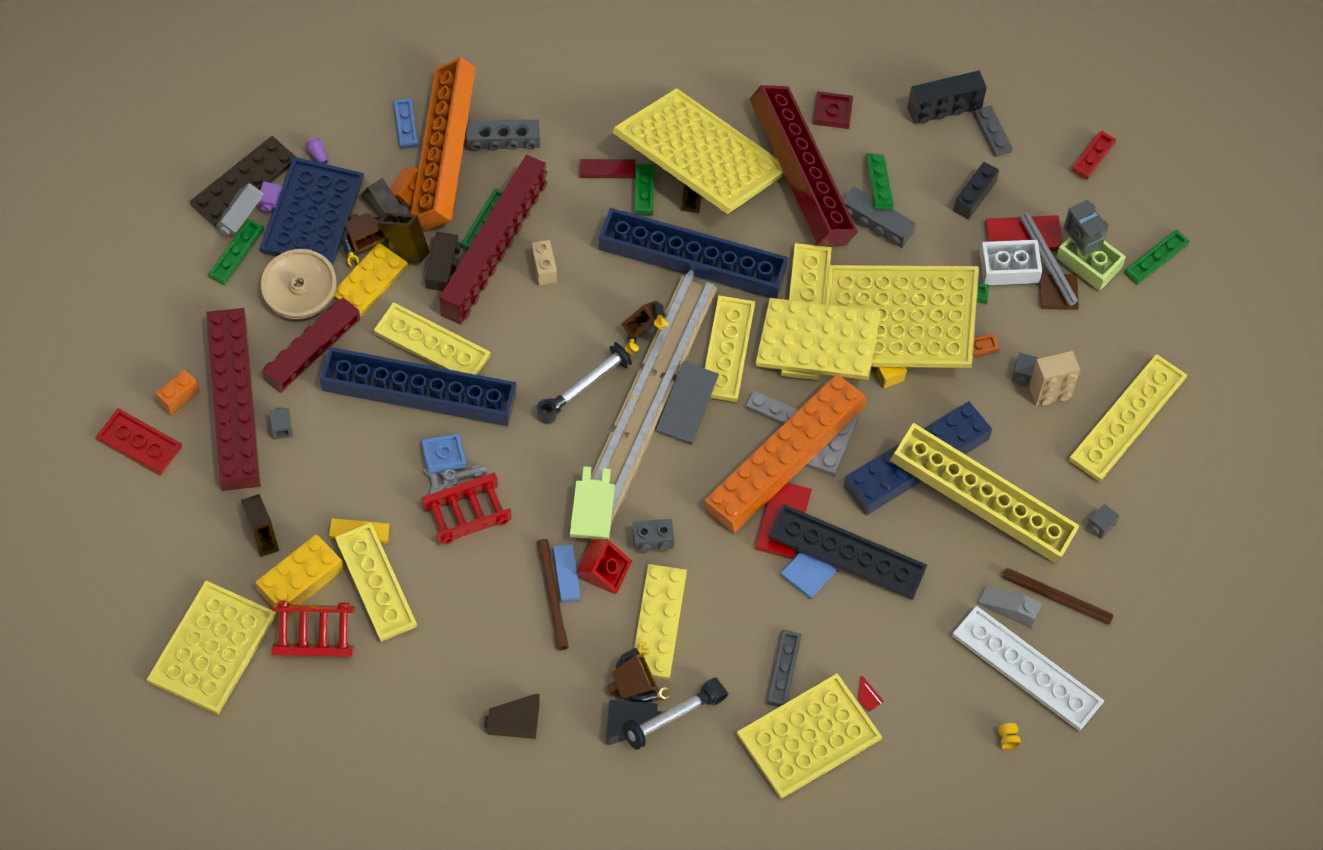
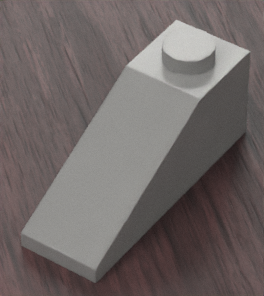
(1011, 605)

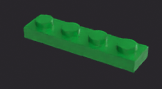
(879, 181)

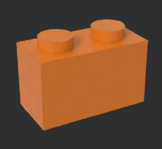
(177, 392)

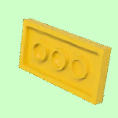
(371, 278)

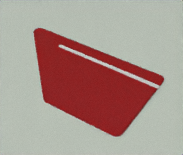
(868, 696)

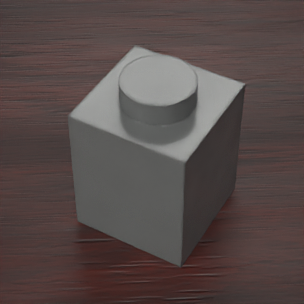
(1024, 368)
(281, 423)
(1102, 521)

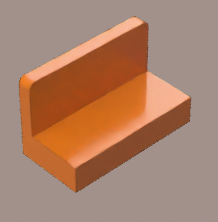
(405, 186)

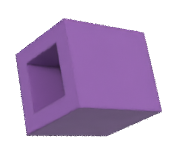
(270, 197)

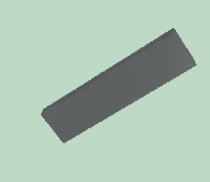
(784, 668)

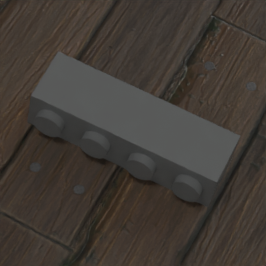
(882, 221)

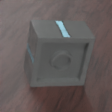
(1085, 227)

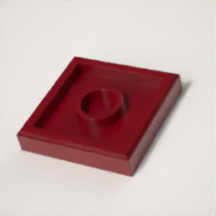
(833, 110)

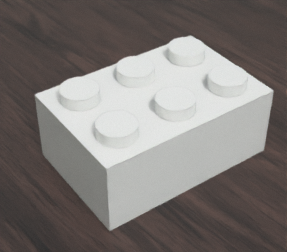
(1010, 262)

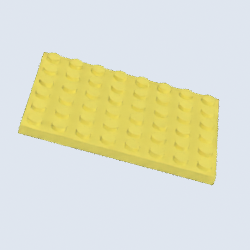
(700, 150)
(923, 310)

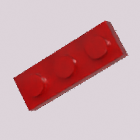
(1094, 155)

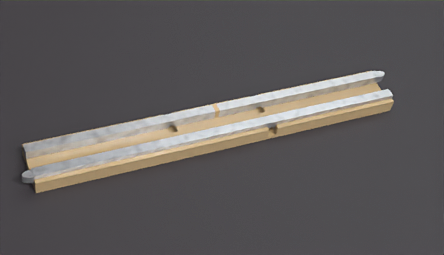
(653, 386)

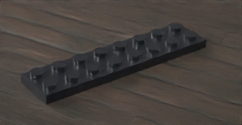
(847, 551)

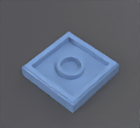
(443, 453)
(808, 574)

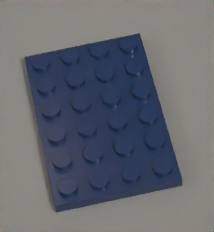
(312, 209)

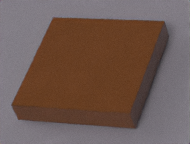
(1051, 295)

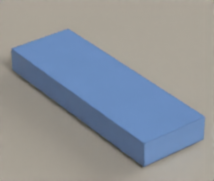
(406, 123)
(566, 573)

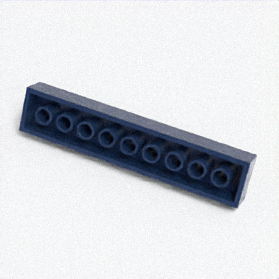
(691, 250)
(418, 386)

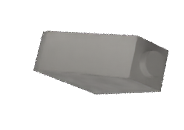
(239, 209)

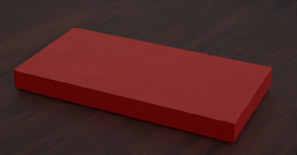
(1013, 230)
(138, 441)
(790, 495)

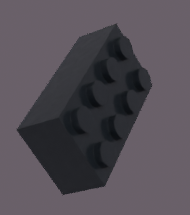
(946, 97)

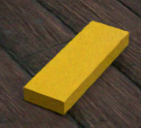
(342, 526)

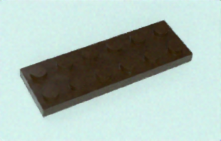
(259, 166)

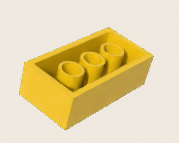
(300, 573)

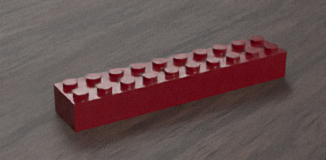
(803, 165)
(493, 240)
(233, 399)

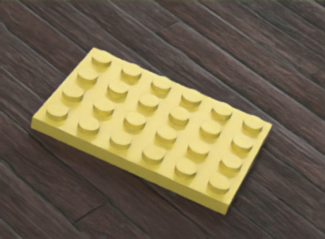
(818, 338)
(211, 647)
(809, 736)

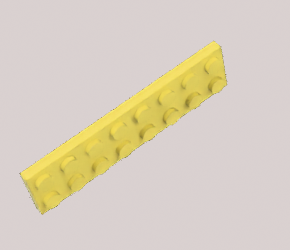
(809, 284)
(1128, 418)

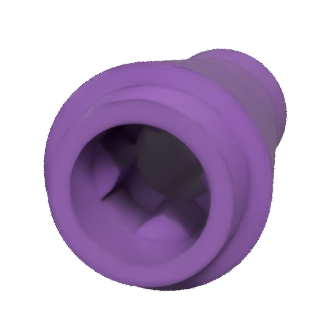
(316, 150)

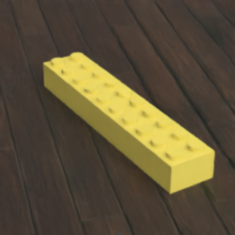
(984, 493)

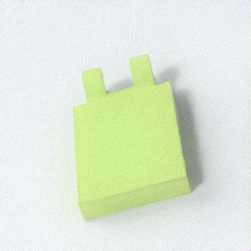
(592, 506)

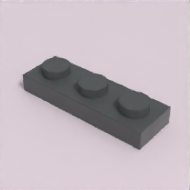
(993, 131)

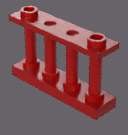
(466, 490)
(322, 647)

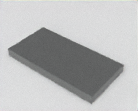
(687, 402)

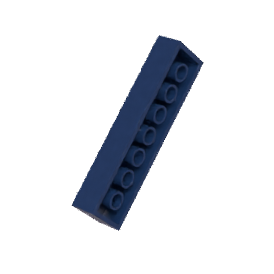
(883, 480)

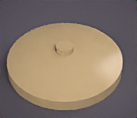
(298, 284)

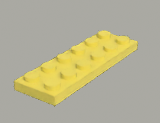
(430, 341)
(729, 345)
(376, 582)
(660, 617)

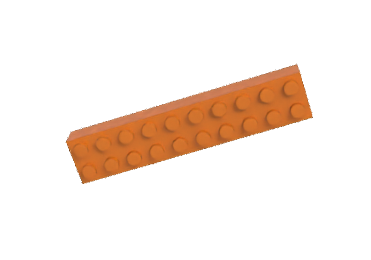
(443, 143)
(785, 453)

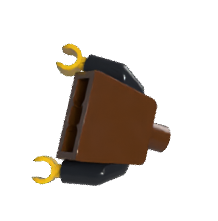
(361, 234)
(643, 320)
(634, 678)

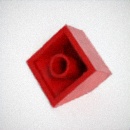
(604, 565)

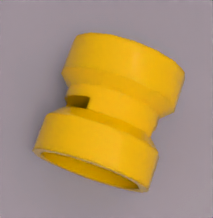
(1009, 736)

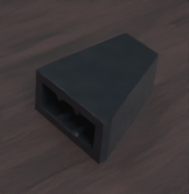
(624, 711)

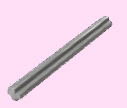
(1049, 260)

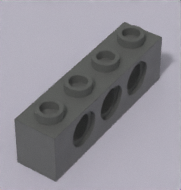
(509, 128)

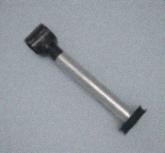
(618, 356)
(711, 693)

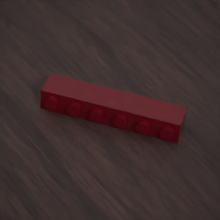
(311, 344)

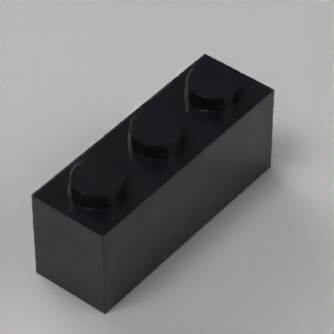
(976, 190)

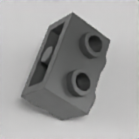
(653, 535)

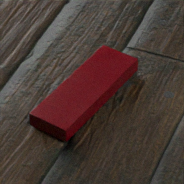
(607, 168)

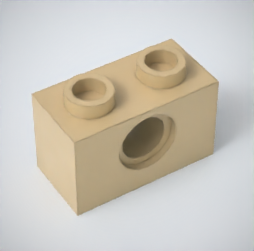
(544, 262)

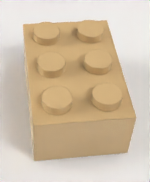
(1054, 378)

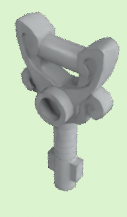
(450, 477)

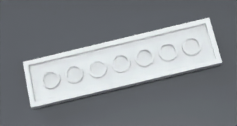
(1028, 668)

